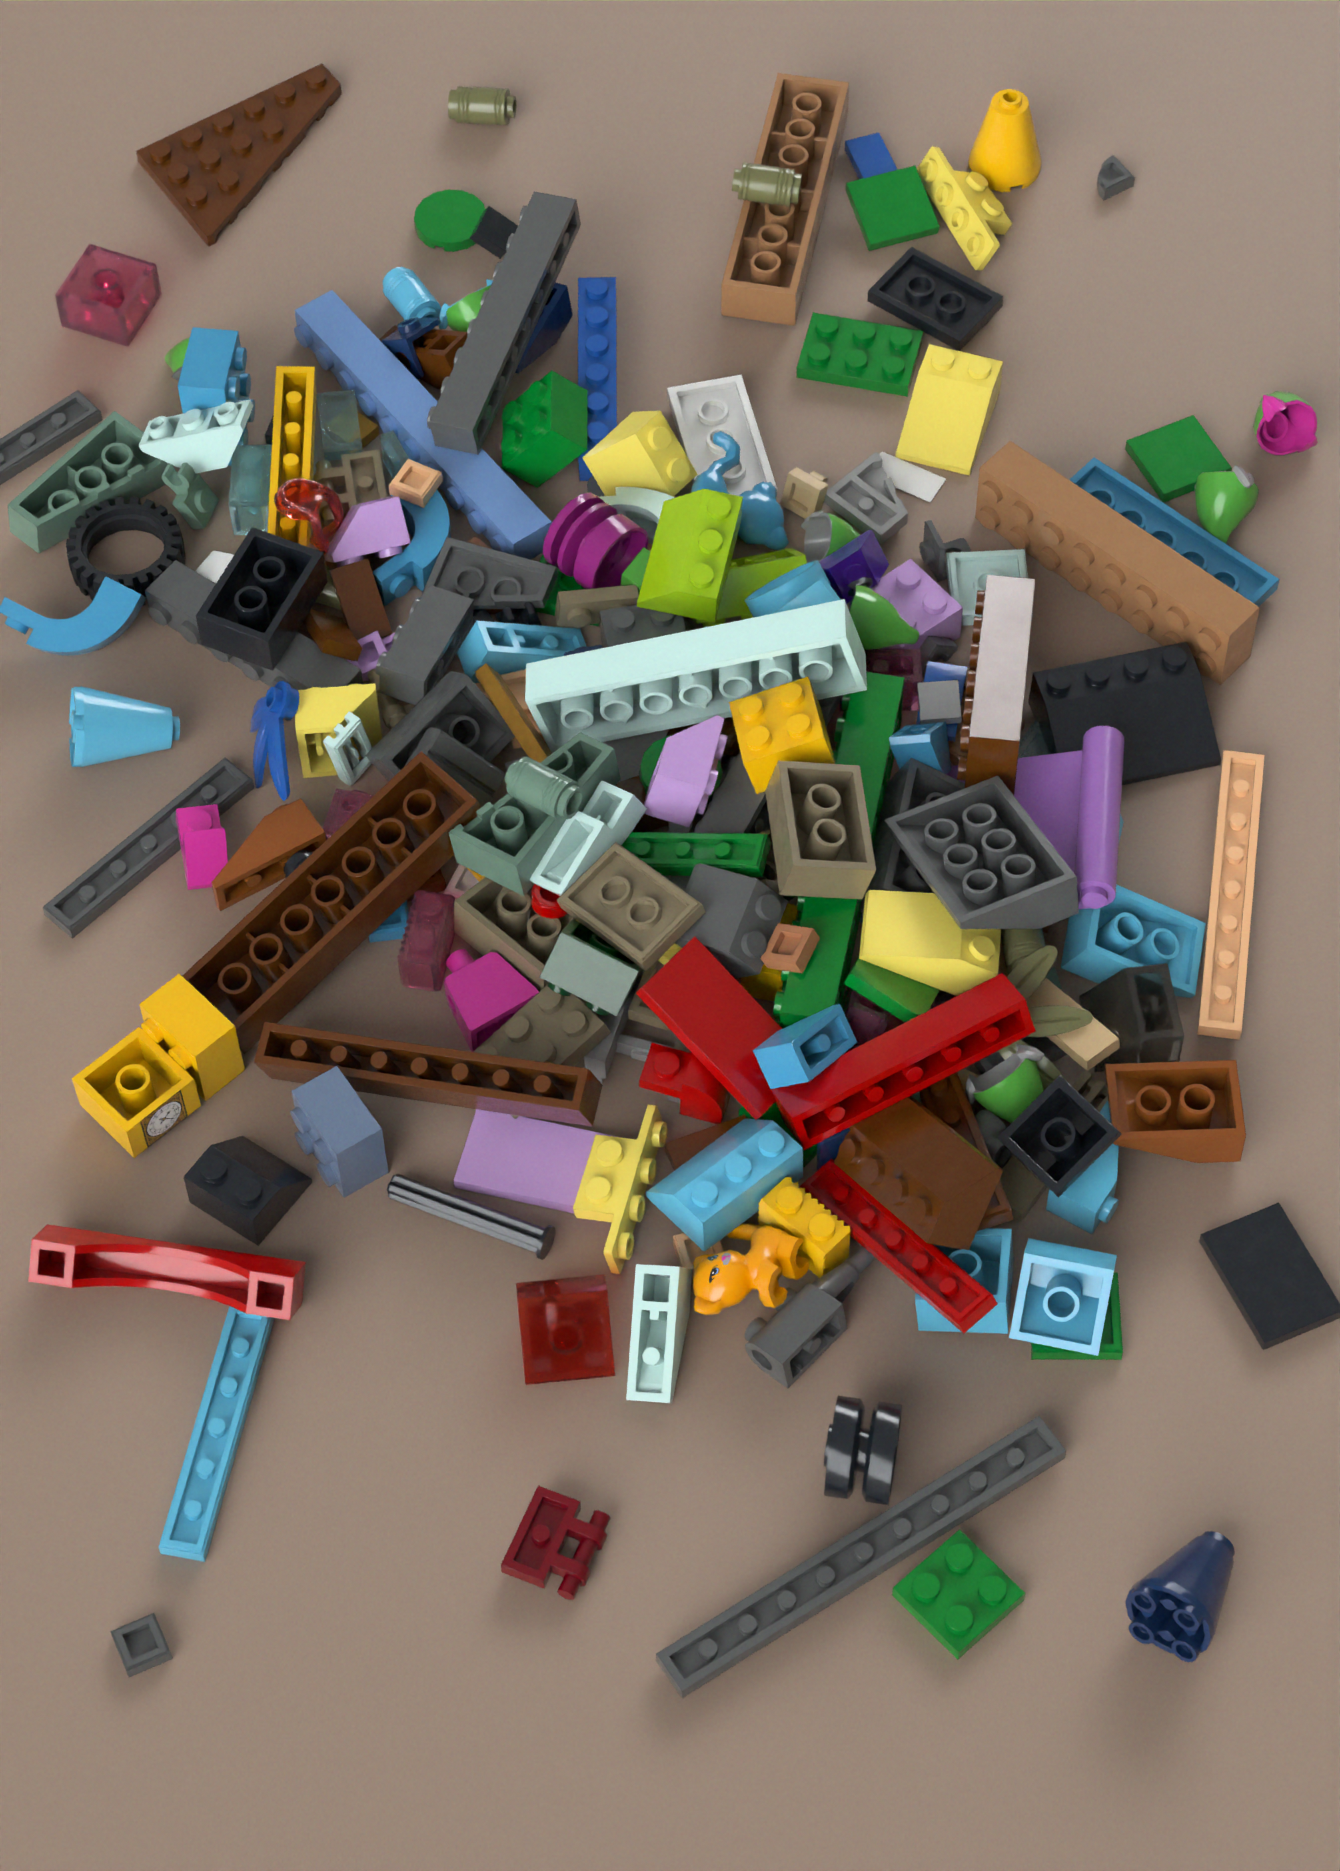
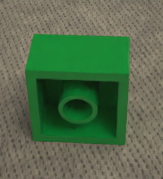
(544, 429)

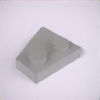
(869, 500)

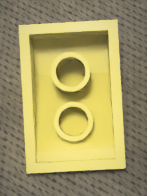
(950, 409)
(923, 942)

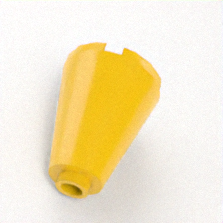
(1007, 143)

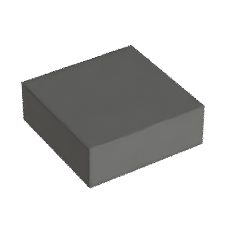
(141, 1645)

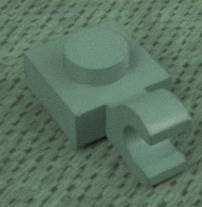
(193, 495)

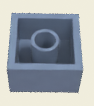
(339, 1132)

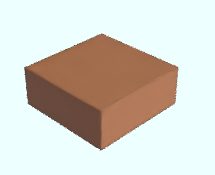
(790, 948)

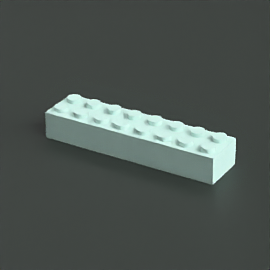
(693, 674)

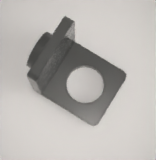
(934, 550)

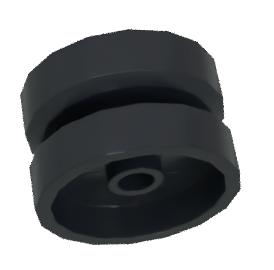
(863, 1450)

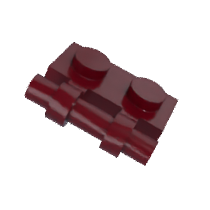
(542, 1536)

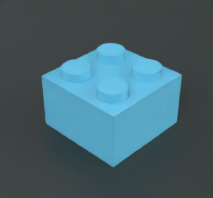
(991, 1265)

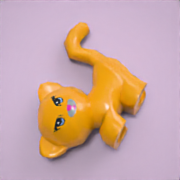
(729, 1276)

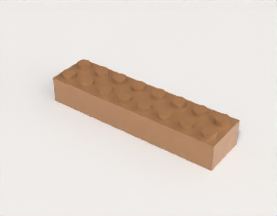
(775, 241)
(1115, 561)

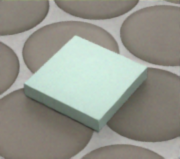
(969, 572)

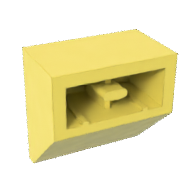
(321, 712)

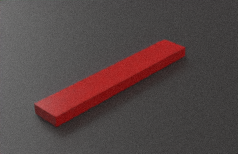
(901, 1249)

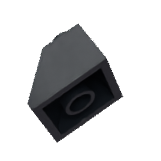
(1059, 1136)
(244, 1187)

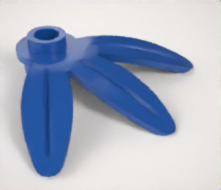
(268, 716)

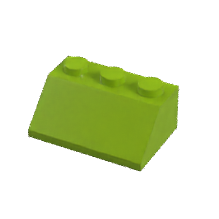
(692, 554)
(748, 575)

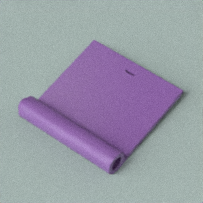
(1078, 808)

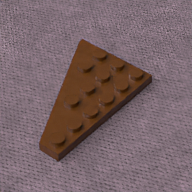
(223, 159)

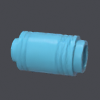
(409, 294)

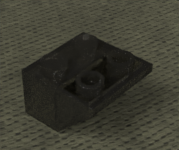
(1141, 1012)

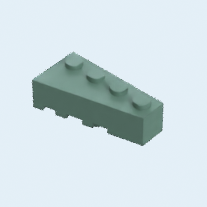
(95, 470)
(512, 836)

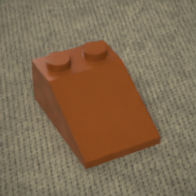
(1178, 1109)

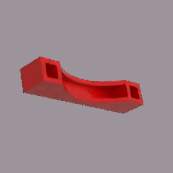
(236, 1279)

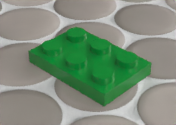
(859, 354)

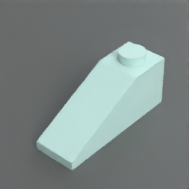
(657, 1331)

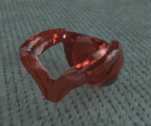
(301, 501)

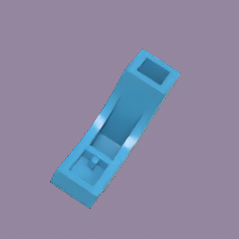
(413, 567)
(89, 631)

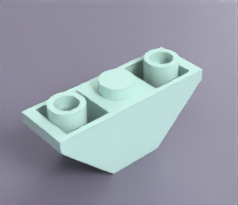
(197, 437)

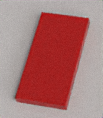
(714, 1021)

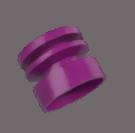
(593, 542)

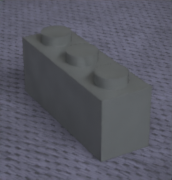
(425, 644)

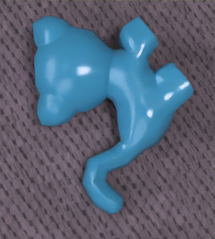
(761, 514)

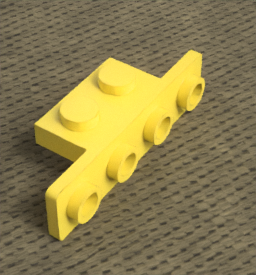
(965, 207)
(617, 1183)

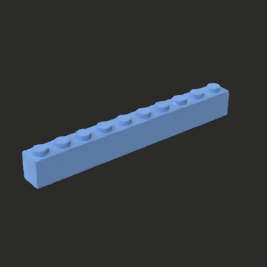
(402, 405)

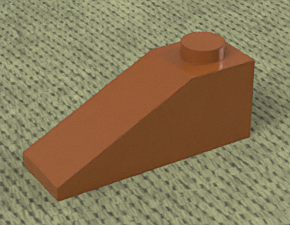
(265, 852)

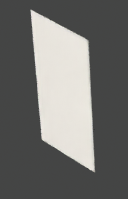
(911, 477)

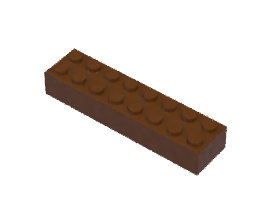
(334, 899)

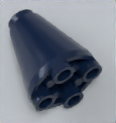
(1183, 1597)

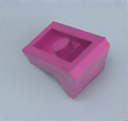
(201, 844)

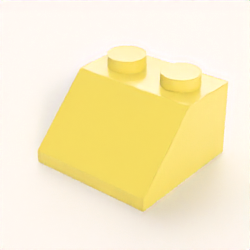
(640, 455)

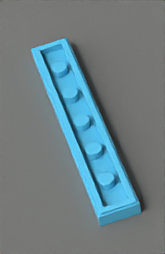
(216, 1436)

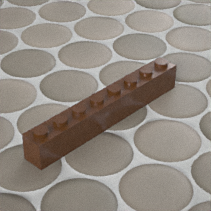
(432, 1073)

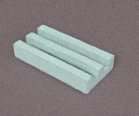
(343, 753)

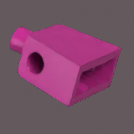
(484, 994)

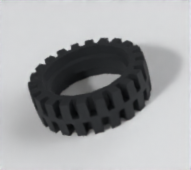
(122, 518)

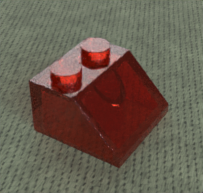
(565, 1329)

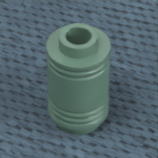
(544, 788)

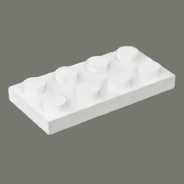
(713, 407)

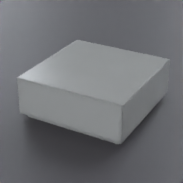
(939, 702)

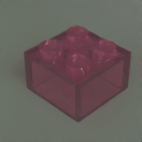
(108, 295)

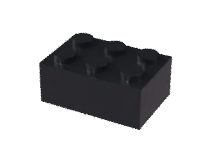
(262, 598)

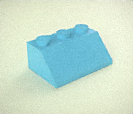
(728, 1180)

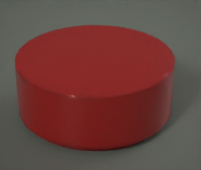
(545, 903)

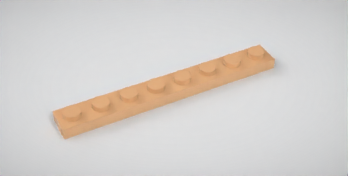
(1231, 896)

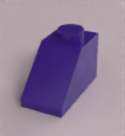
(854, 561)

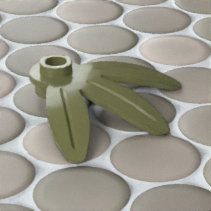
(1046, 1019)

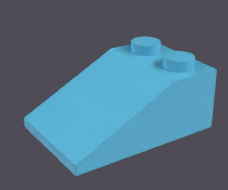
(1134, 934)

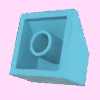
(1062, 1296)

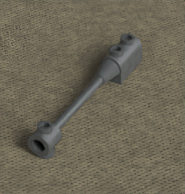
(815, 1314)

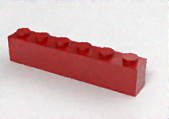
(905, 1060)

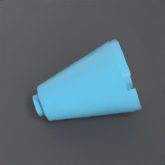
(116, 727)

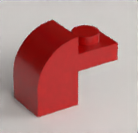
(686, 1078)

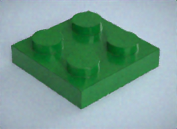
(958, 1594)

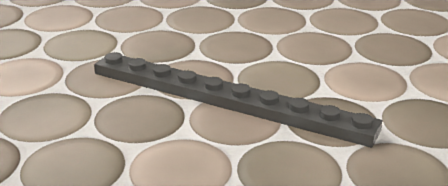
(859, 1557)

